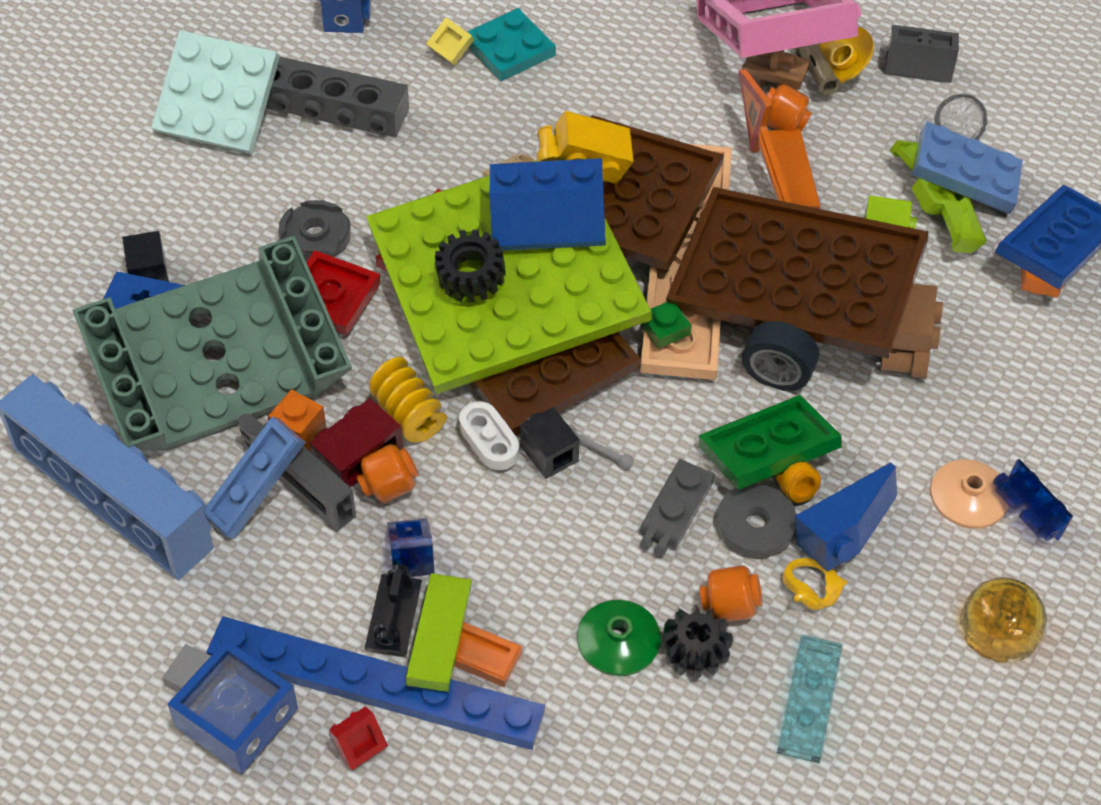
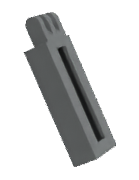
(310, 481)

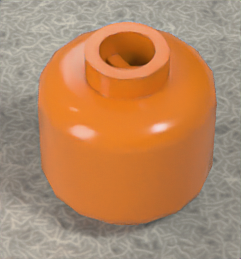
(787, 108)
(387, 473)
(732, 593)

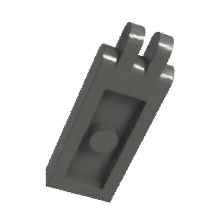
(675, 506)

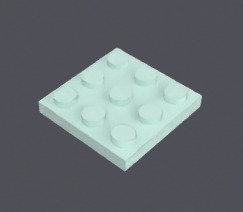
(215, 92)

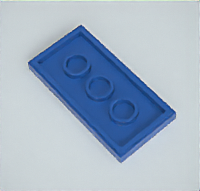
(1055, 237)

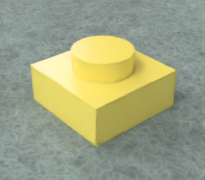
(450, 41)

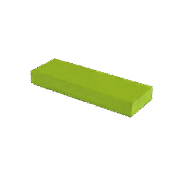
(439, 632)

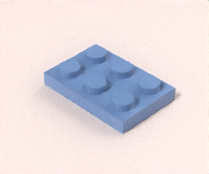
(968, 167)

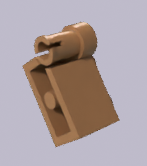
(916, 333)

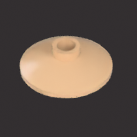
(964, 504)

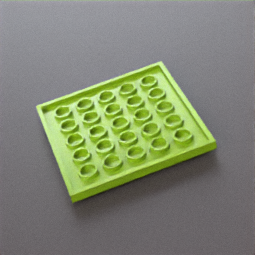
(544, 306)

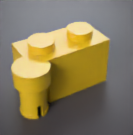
(587, 138)

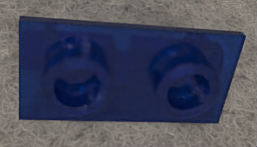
(1044, 512)

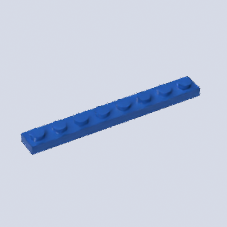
(384, 684)

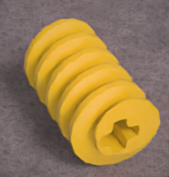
(407, 400)

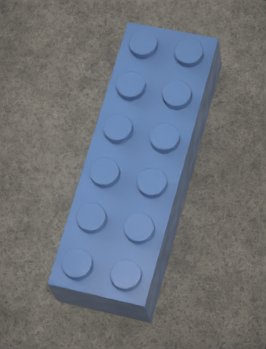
(107, 476)

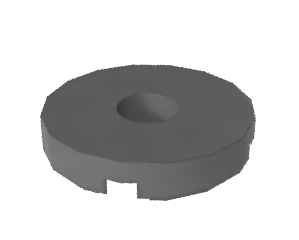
(321, 214)
(762, 502)

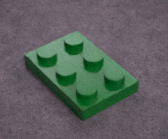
(769, 441)

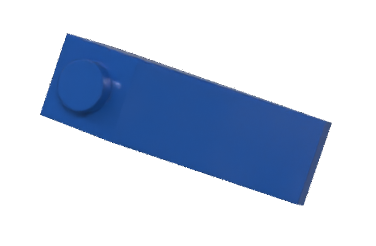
(846, 520)

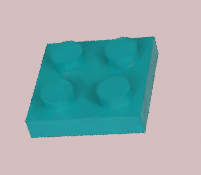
(510, 44)

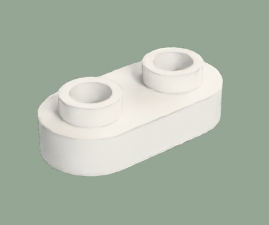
(491, 438)

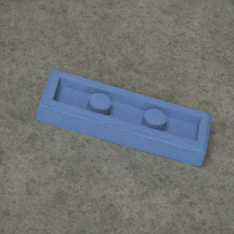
(253, 477)

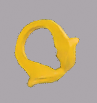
(804, 593)

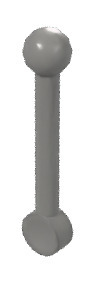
(625, 461)

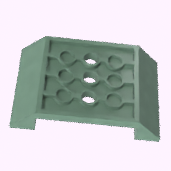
(262, 318)

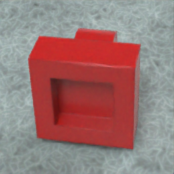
(358, 737)

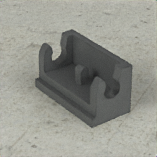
(922, 53)

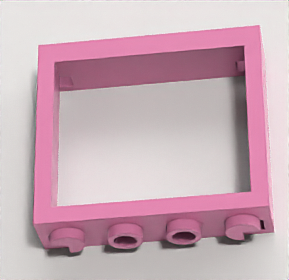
(750, 37)

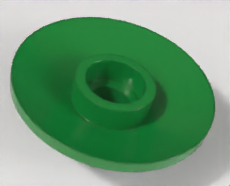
(614, 652)

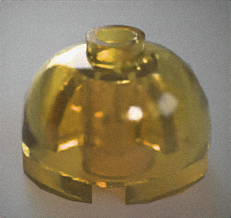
(1003, 619)

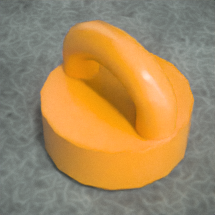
(799, 482)

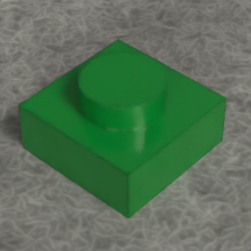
(667, 325)

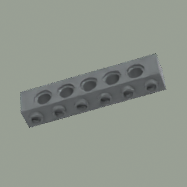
(339, 97)

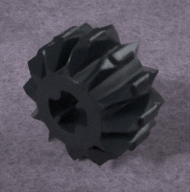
(696, 641)

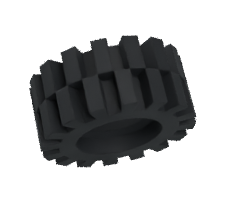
(470, 248)

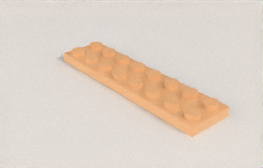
(697, 353)

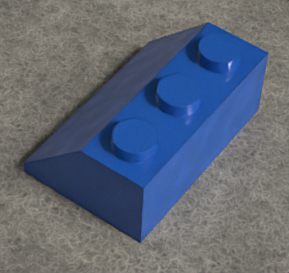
(547, 204)

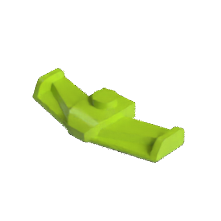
(937, 200)

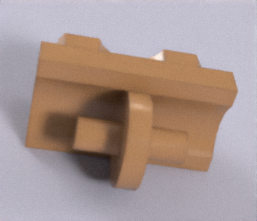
(777, 68)

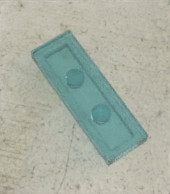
(810, 699)

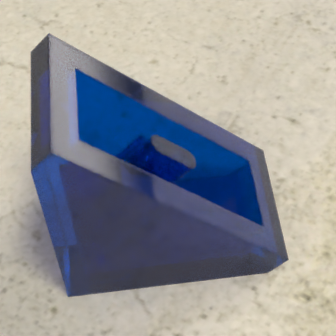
(412, 545)

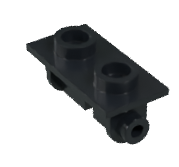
(394, 611)

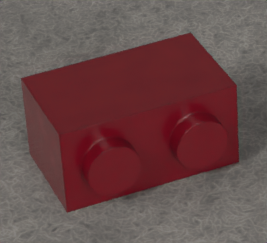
(354, 437)

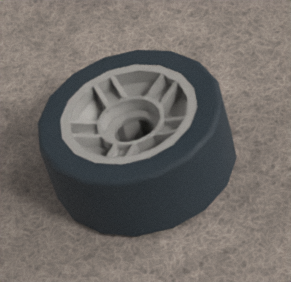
(780, 355)

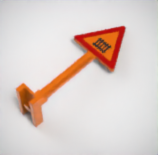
(757, 112)

